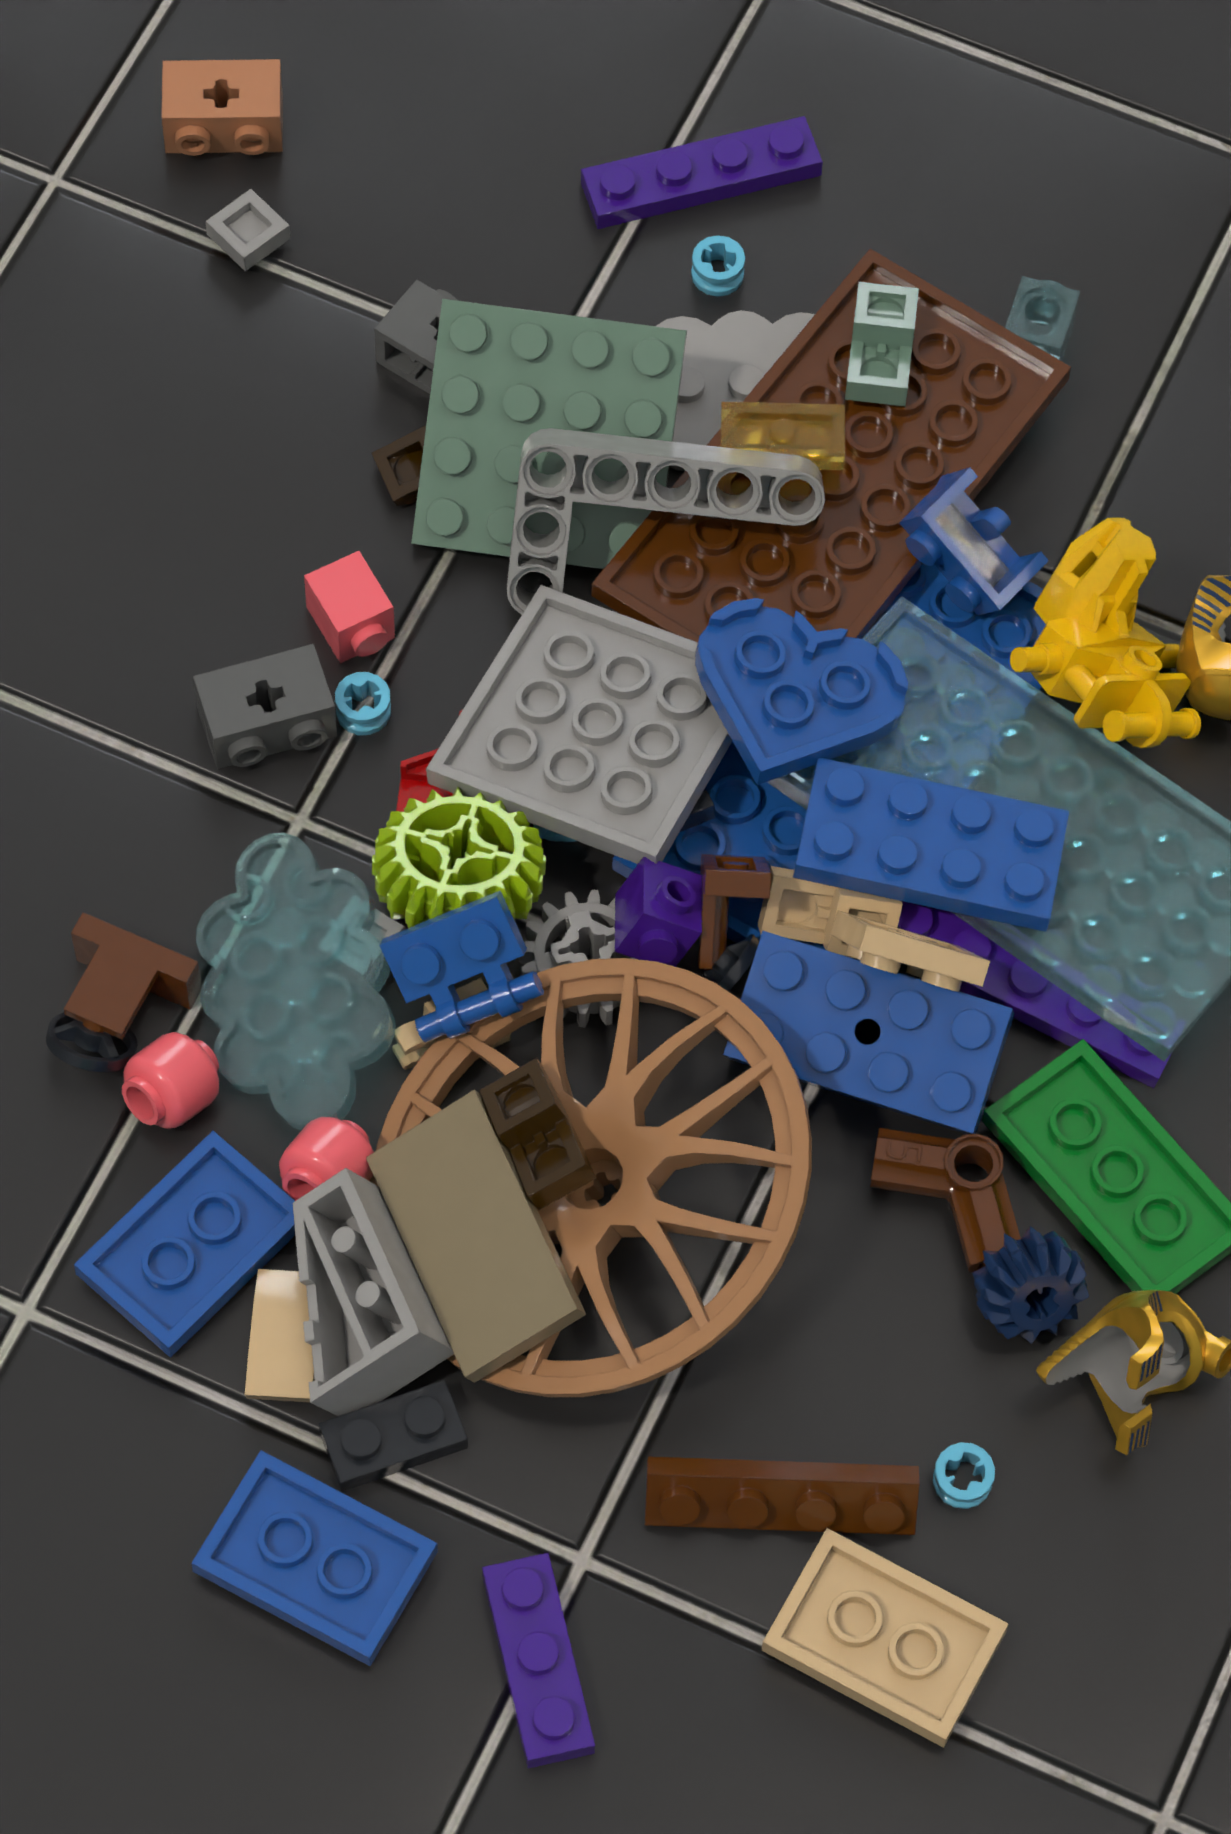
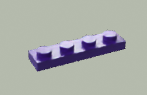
(701, 172)

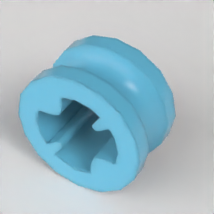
(702, 272)
(367, 719)
(951, 1460)

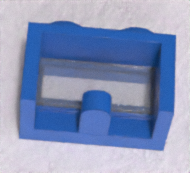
(968, 546)

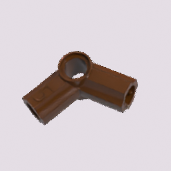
(928, 1168)

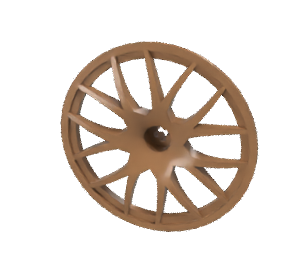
(638, 1158)

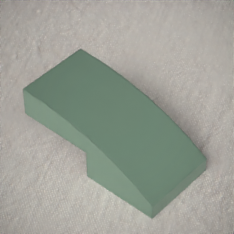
(882, 344)

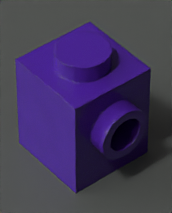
(658, 912)

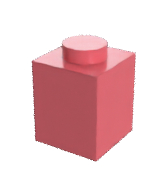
(350, 607)

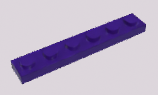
(1033, 997)

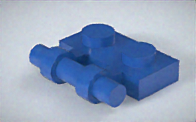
(454, 948)

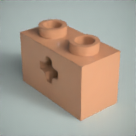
(222, 106)

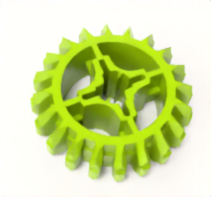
(454, 854)

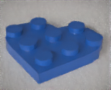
(794, 689)

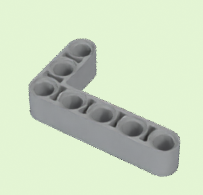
(641, 490)

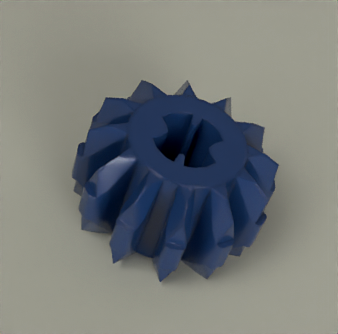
(1030, 1284)

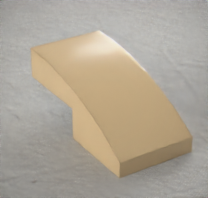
(808, 909)
(277, 1354)

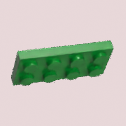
(1114, 1172)

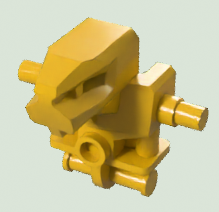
(1096, 649)

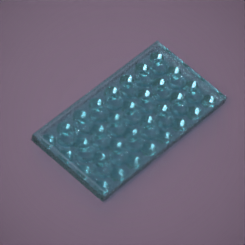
(1142, 863)

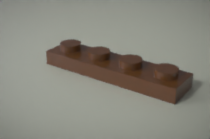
(781, 1495)

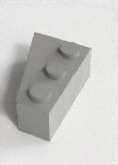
(364, 1297)

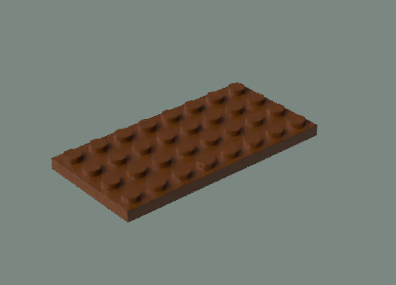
(966, 407)

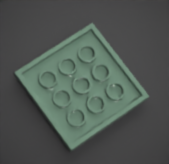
(527, 371)

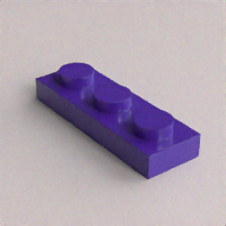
(538, 1660)

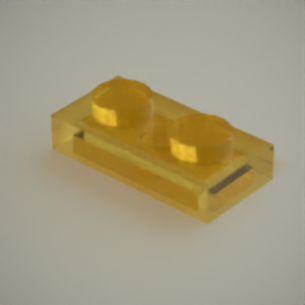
(787, 428)

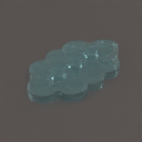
(295, 980)

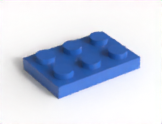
(190, 1244)
(315, 1557)

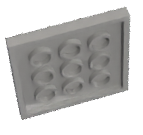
(588, 729)

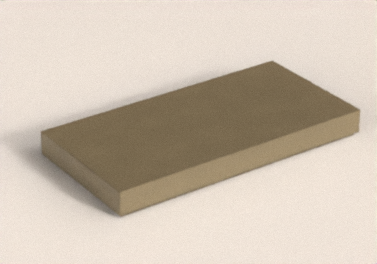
(475, 1237)

